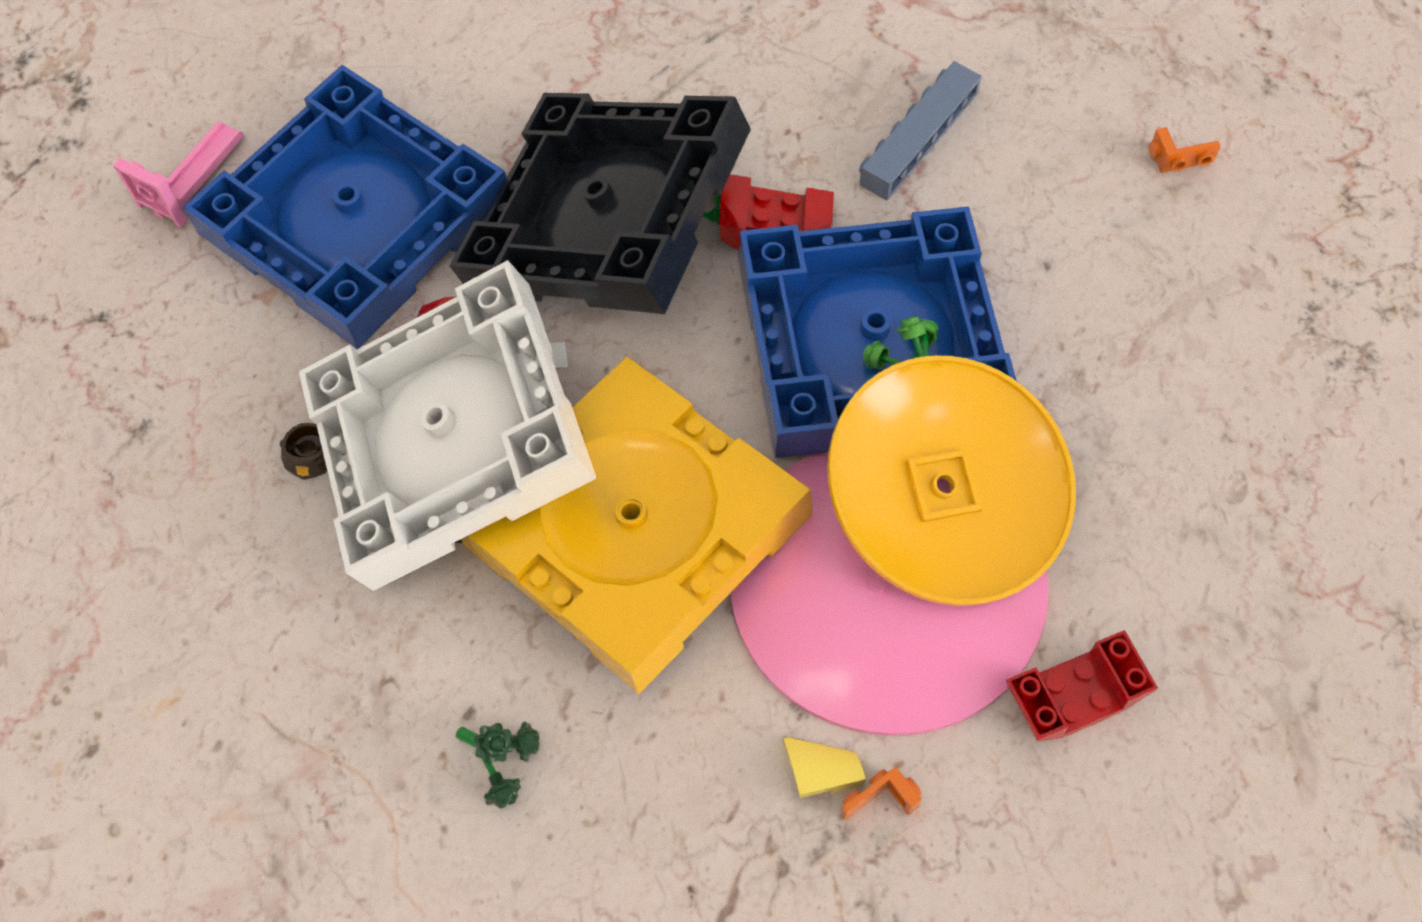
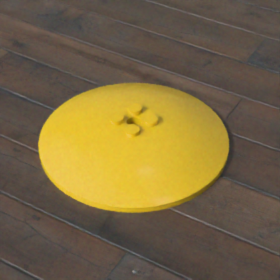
(995, 449)

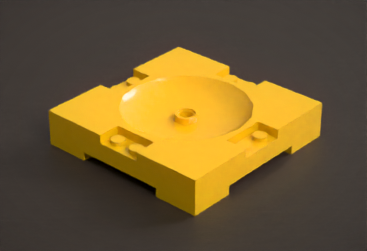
(701, 526)

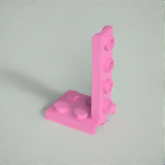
(172, 194)

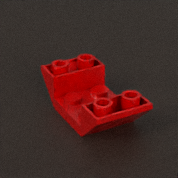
(1082, 688)

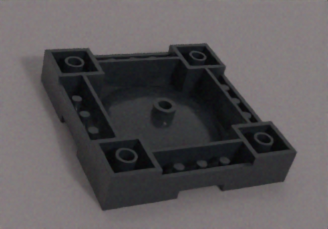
(608, 198)

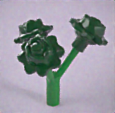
(492, 747)

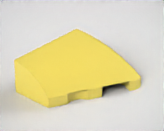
(823, 767)

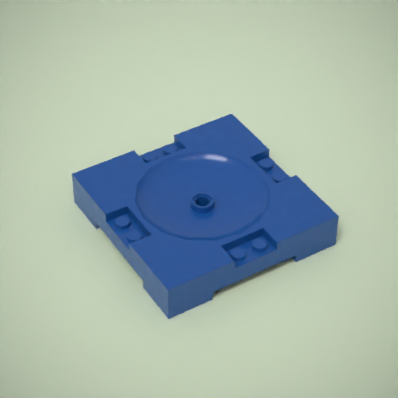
(348, 205)
(837, 290)

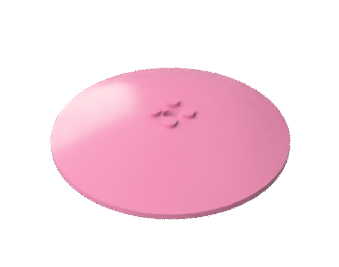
(865, 649)

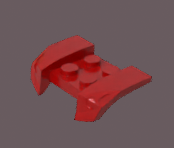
(758, 208)

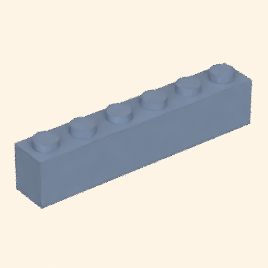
(919, 130)

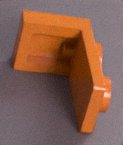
(1173, 159)
(902, 789)

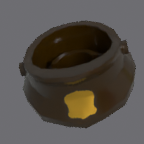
(303, 451)

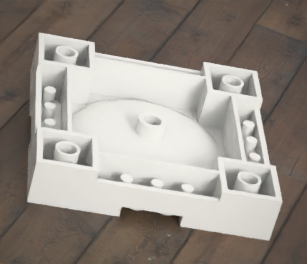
(444, 428)

